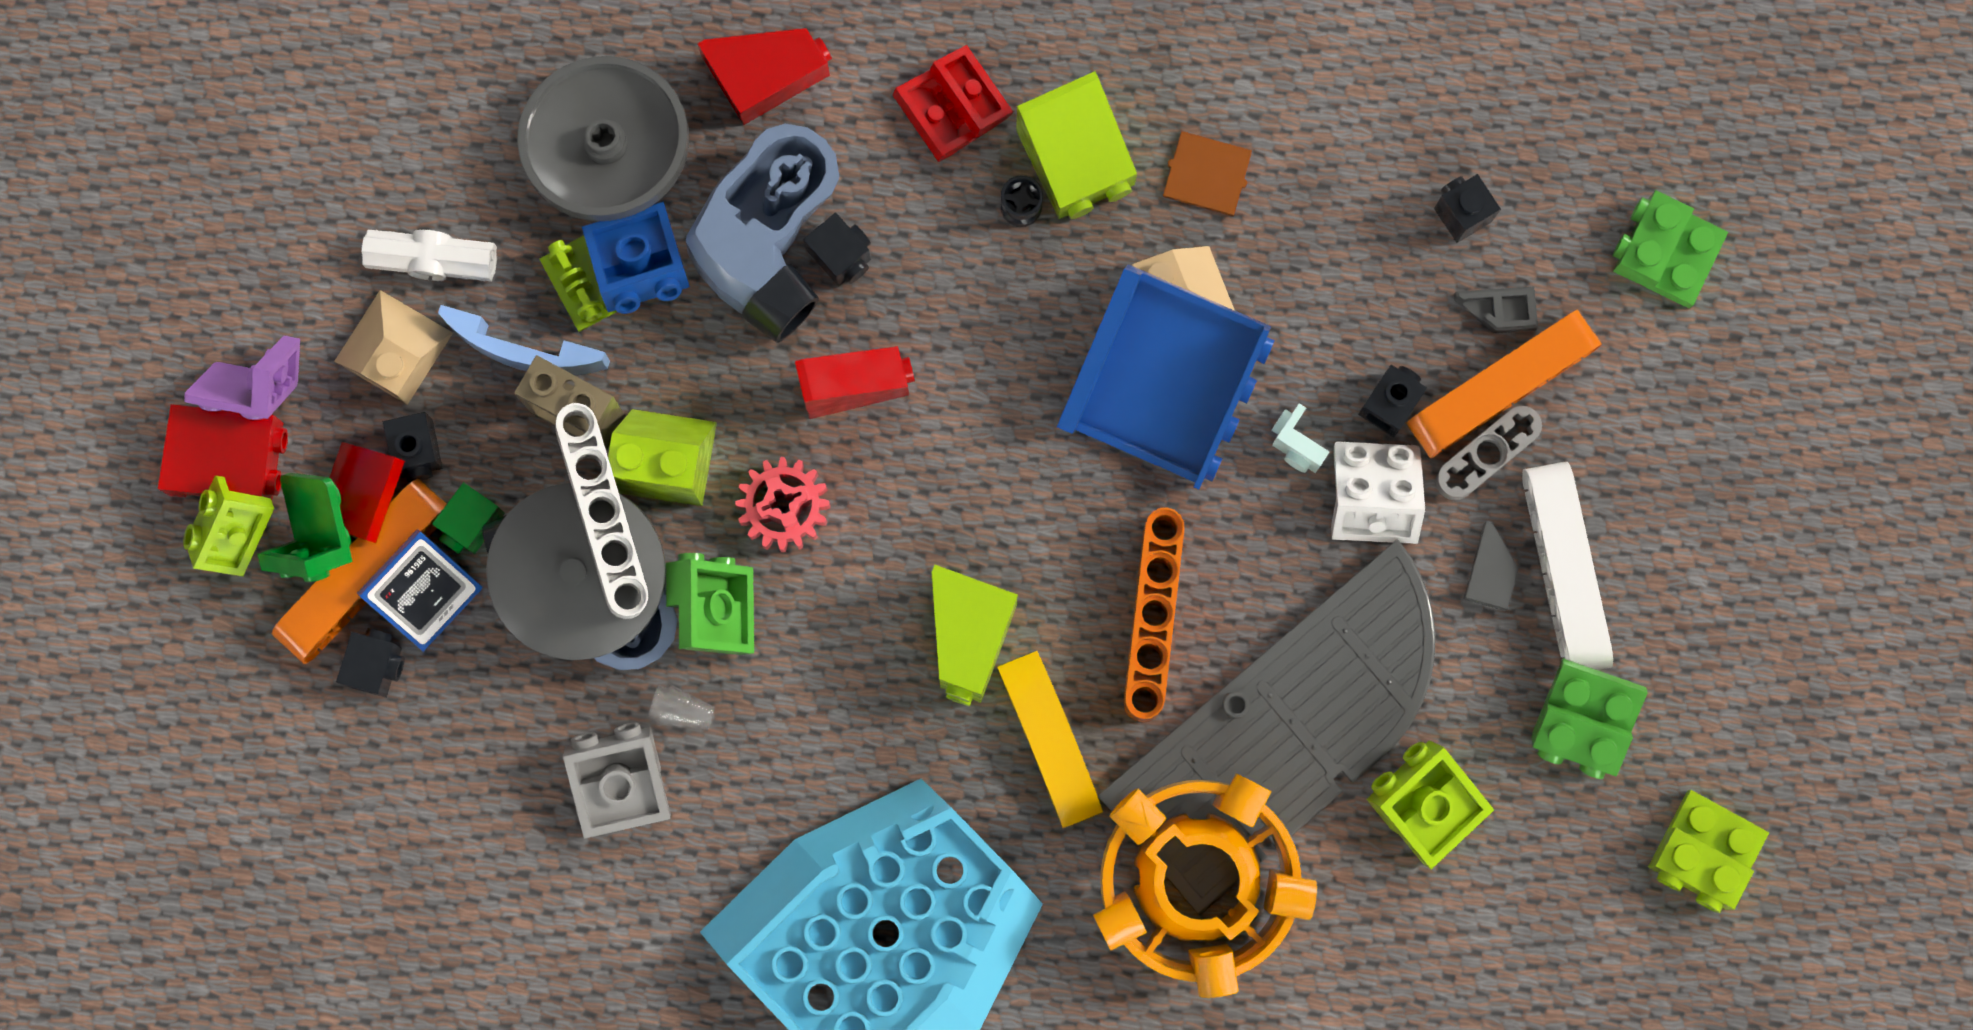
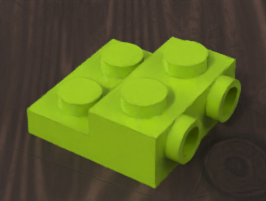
(1429, 802)
(1708, 852)

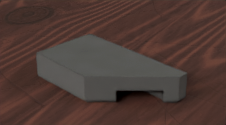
(1502, 308)
(1492, 571)

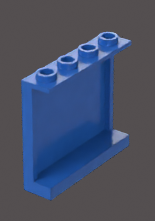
(1166, 375)

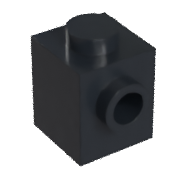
(1466, 207)
(839, 249)
(1393, 399)
(415, 442)
(371, 663)

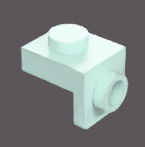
(1299, 450)

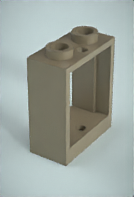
(546, 393)

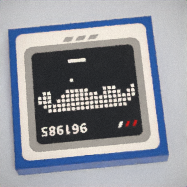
(420, 590)

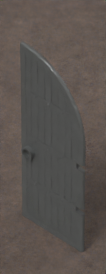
(1298, 716)

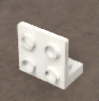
(1378, 492)

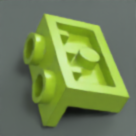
(226, 529)

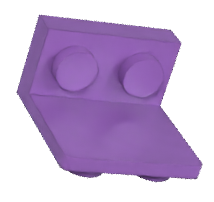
(253, 390)

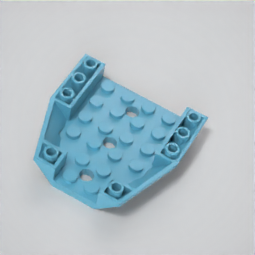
(821, 897)

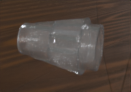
(679, 709)

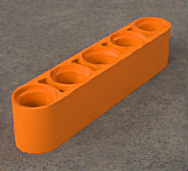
(1503, 383)
(1159, 594)
(328, 602)

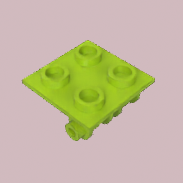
(575, 282)

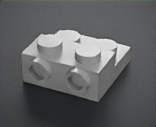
(616, 780)

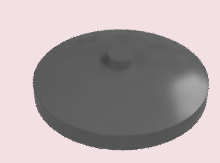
(603, 138)
(548, 580)

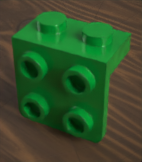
(317, 529)

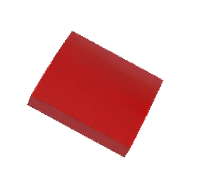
(952, 103)
(366, 488)

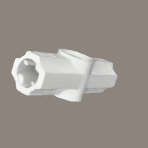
(429, 254)

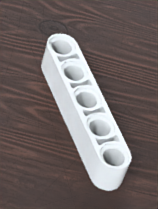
(601, 488)
(1569, 565)

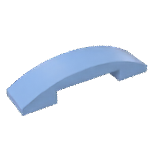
(473, 328)

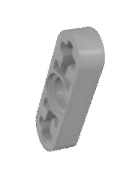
(1504, 424)

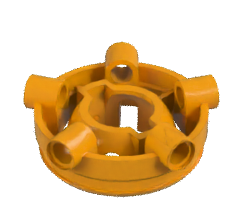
(1285, 898)

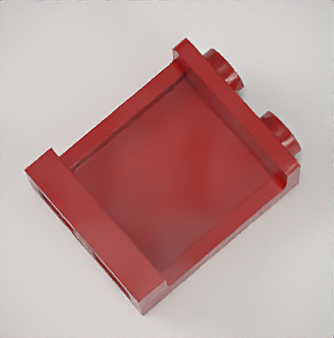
(222, 445)

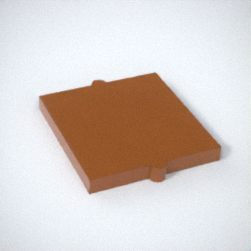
(1207, 173)

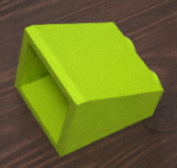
(1076, 146)
(662, 456)
(969, 632)

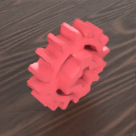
(763, 510)

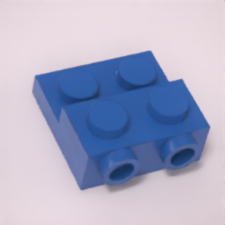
(636, 259)

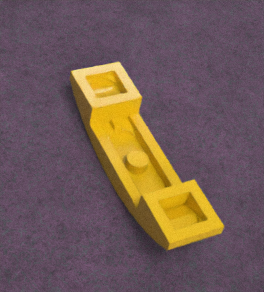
(1050, 739)

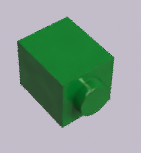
(464, 518)

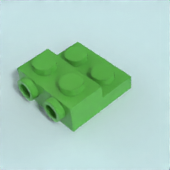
(1668, 249)
(713, 603)
(1588, 719)

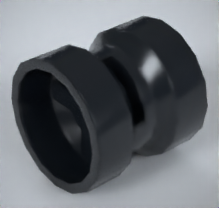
(1021, 192)

